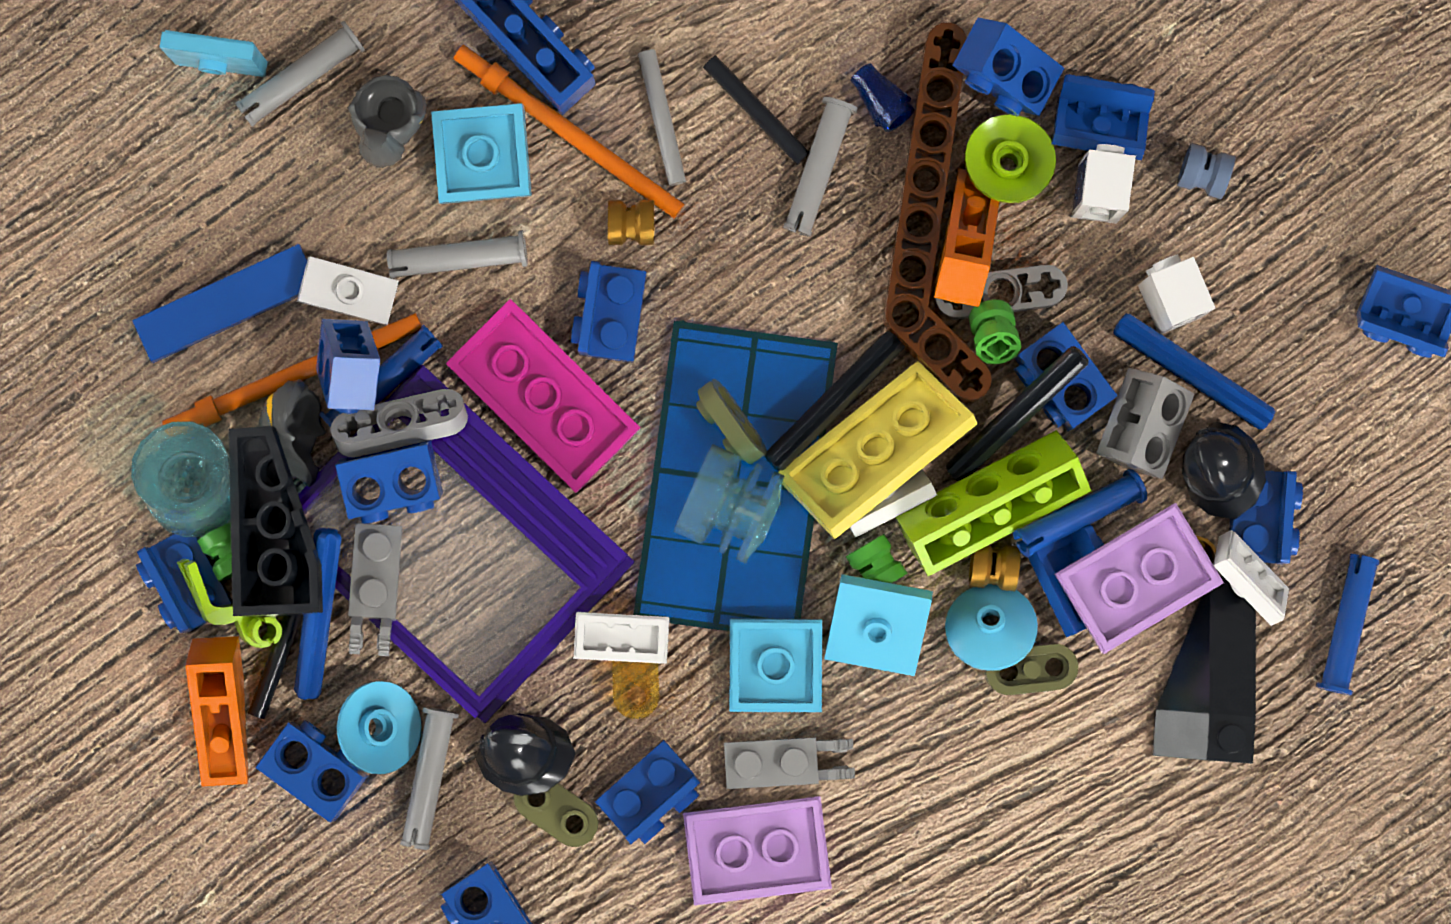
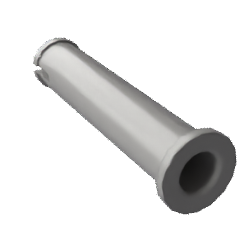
(300, 74)
(819, 165)
(457, 256)
(428, 777)

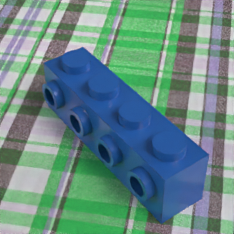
(534, 49)

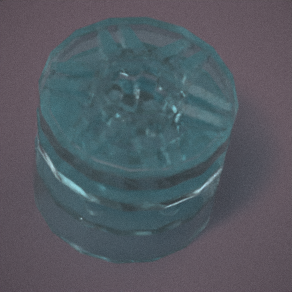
(175, 459)
(729, 504)

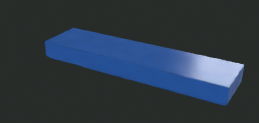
(222, 304)

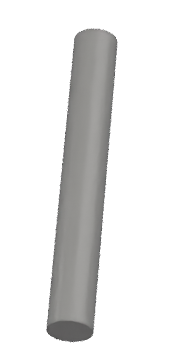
(661, 117)

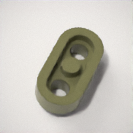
(720, 408)
(1032, 675)
(553, 814)

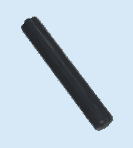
(834, 401)
(1017, 413)

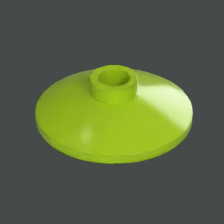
(1014, 139)

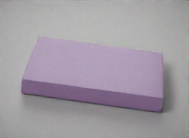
(1139, 578)
(757, 850)

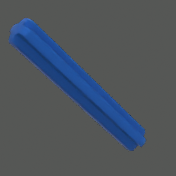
(1194, 371)
(317, 625)

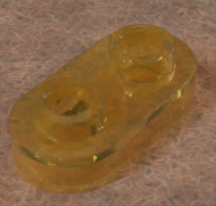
(635, 674)

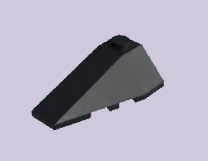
(271, 542)
(1212, 684)

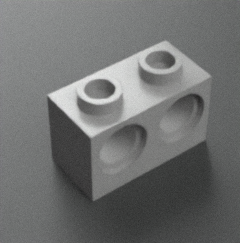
(1145, 423)

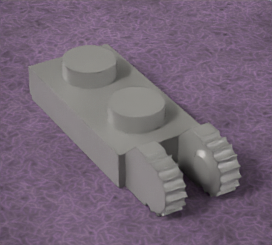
(374, 582)
(782, 762)

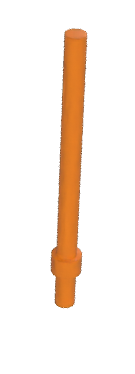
(497, 79)
(210, 410)

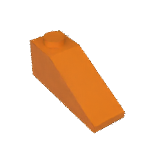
(967, 244)
(218, 709)

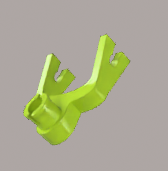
(221, 615)

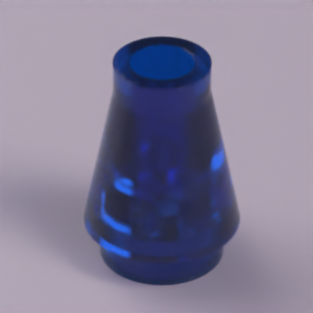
(882, 98)

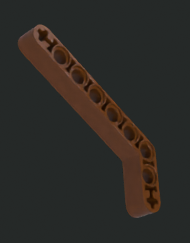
(930, 205)

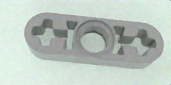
(1036, 298)
(416, 432)

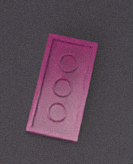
(543, 395)

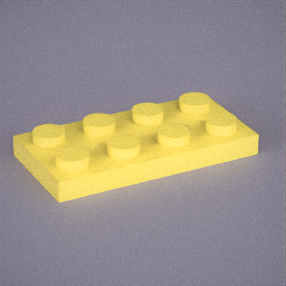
(877, 449)

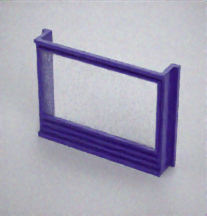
(486, 571)

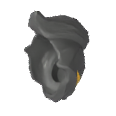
(386, 118)
(297, 420)

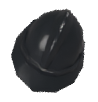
(1223, 470)
(525, 754)

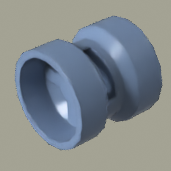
(1206, 171)

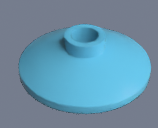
(995, 645)
(395, 732)

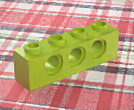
(993, 502)

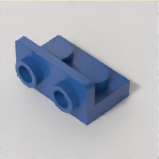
(610, 312)
(1269, 523)
(161, 570)
(649, 793)

